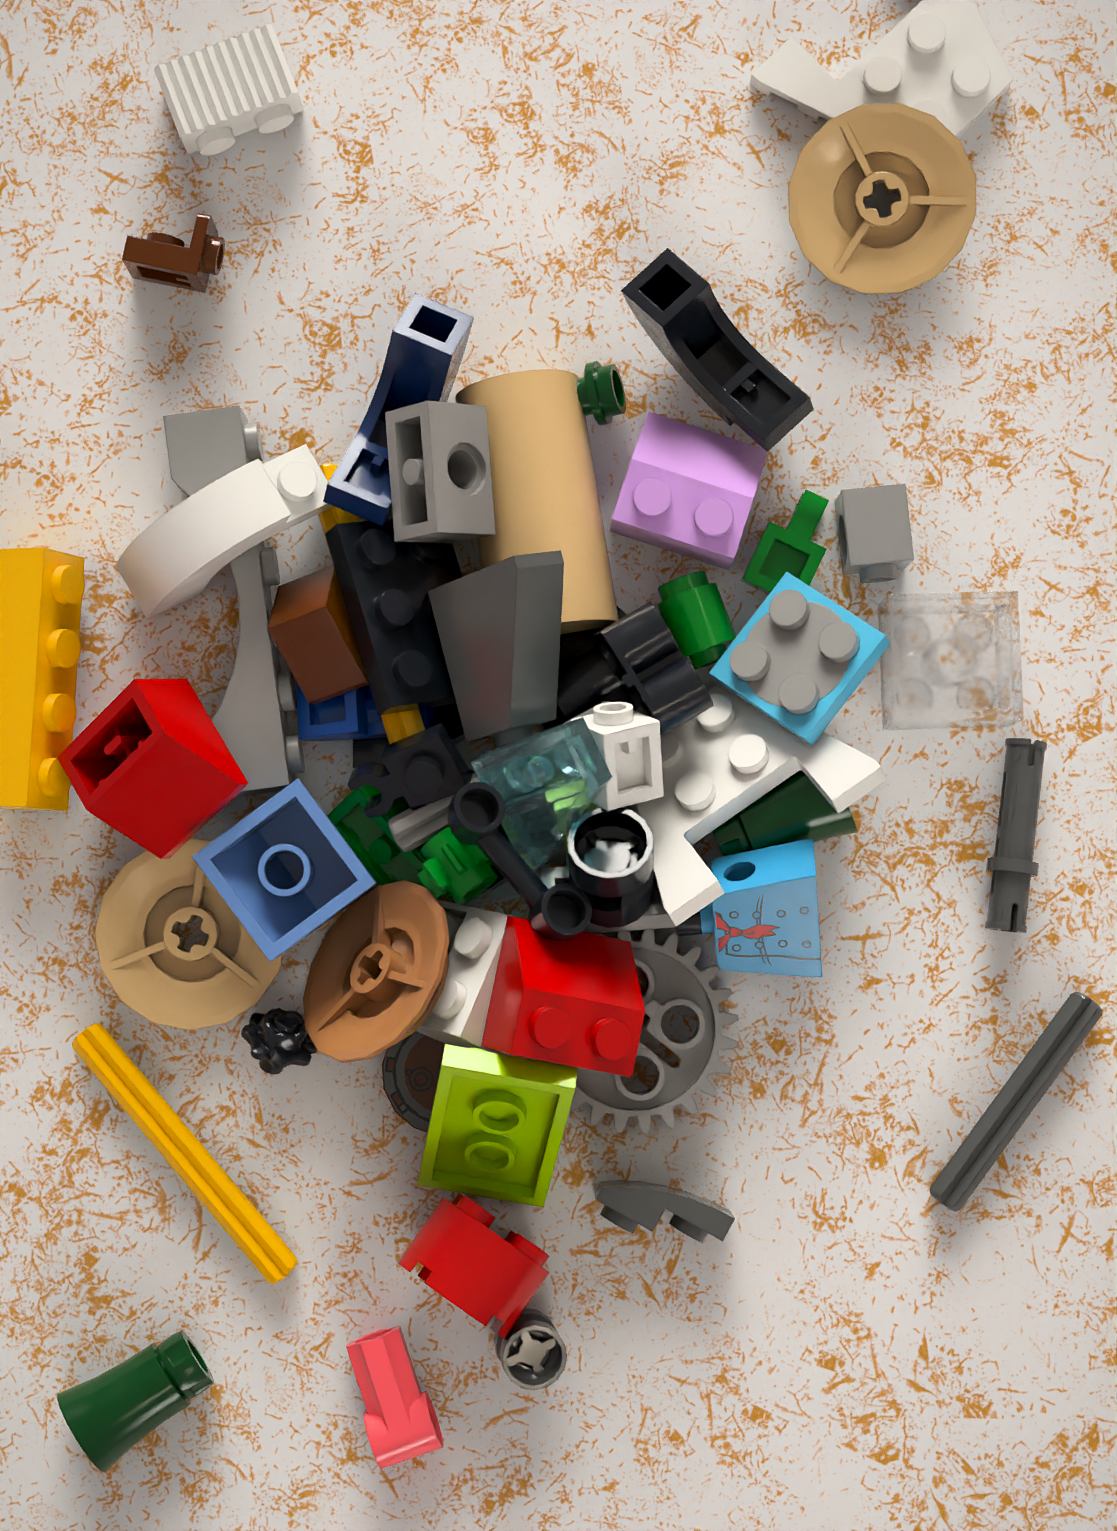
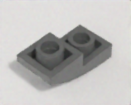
(644, 1203)

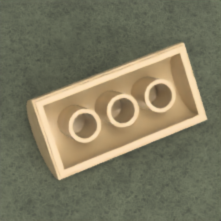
(546, 487)

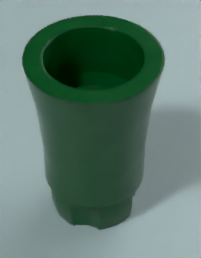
(784, 815)
(134, 1398)

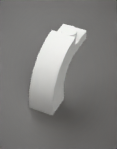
(217, 524)

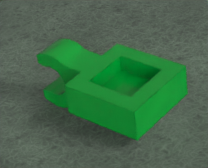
(788, 548)

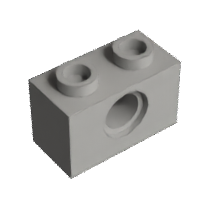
(440, 472)

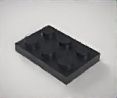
(392, 612)

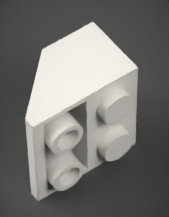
(470, 977)

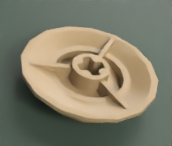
(910, 157)
(147, 956)

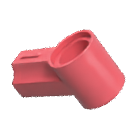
(398, 1414)

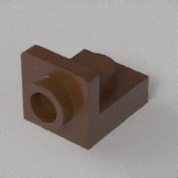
(167, 261)

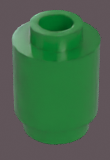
(696, 618)

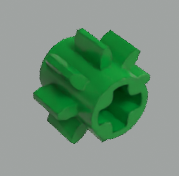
(455, 868)

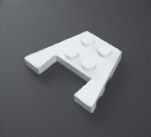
(931, 61)
(720, 768)

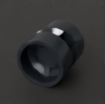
(612, 864)

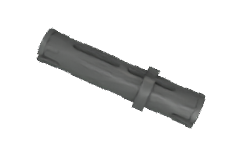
(1015, 836)

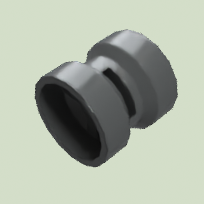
(536, 1361)

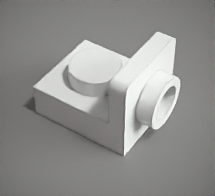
(631, 751)

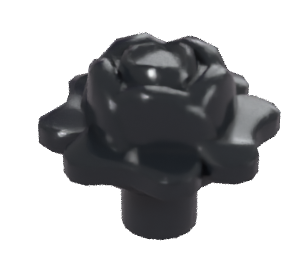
(278, 1040)

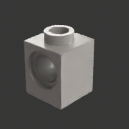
(874, 532)

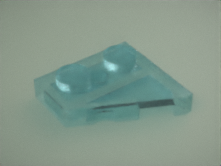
(544, 785)

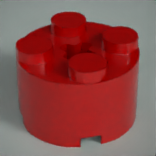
(476, 1265)

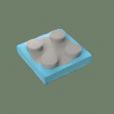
(799, 658)

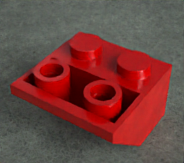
(153, 765)

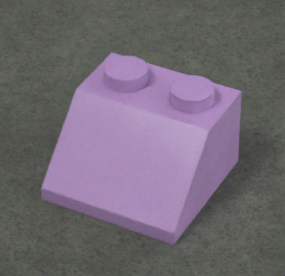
(688, 490)

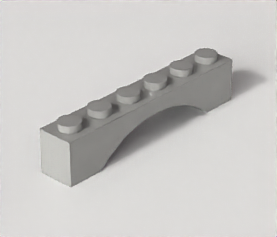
(255, 704)

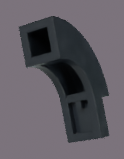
(711, 353)

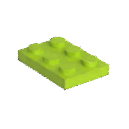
(496, 1125)

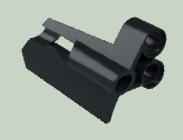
(624, 662)

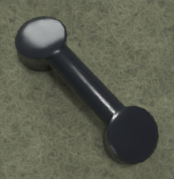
(553, 912)

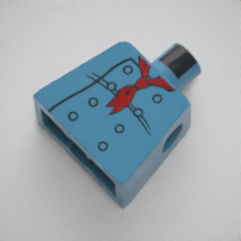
(767, 912)

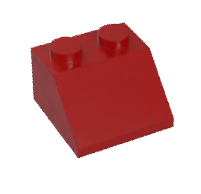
(566, 1000)

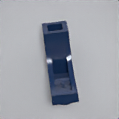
(417, 368)

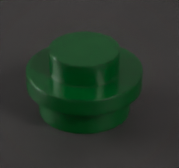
(601, 392)

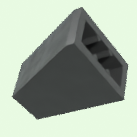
(503, 644)

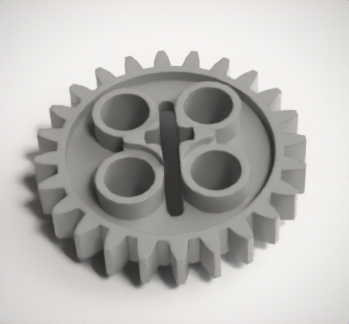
(670, 982)

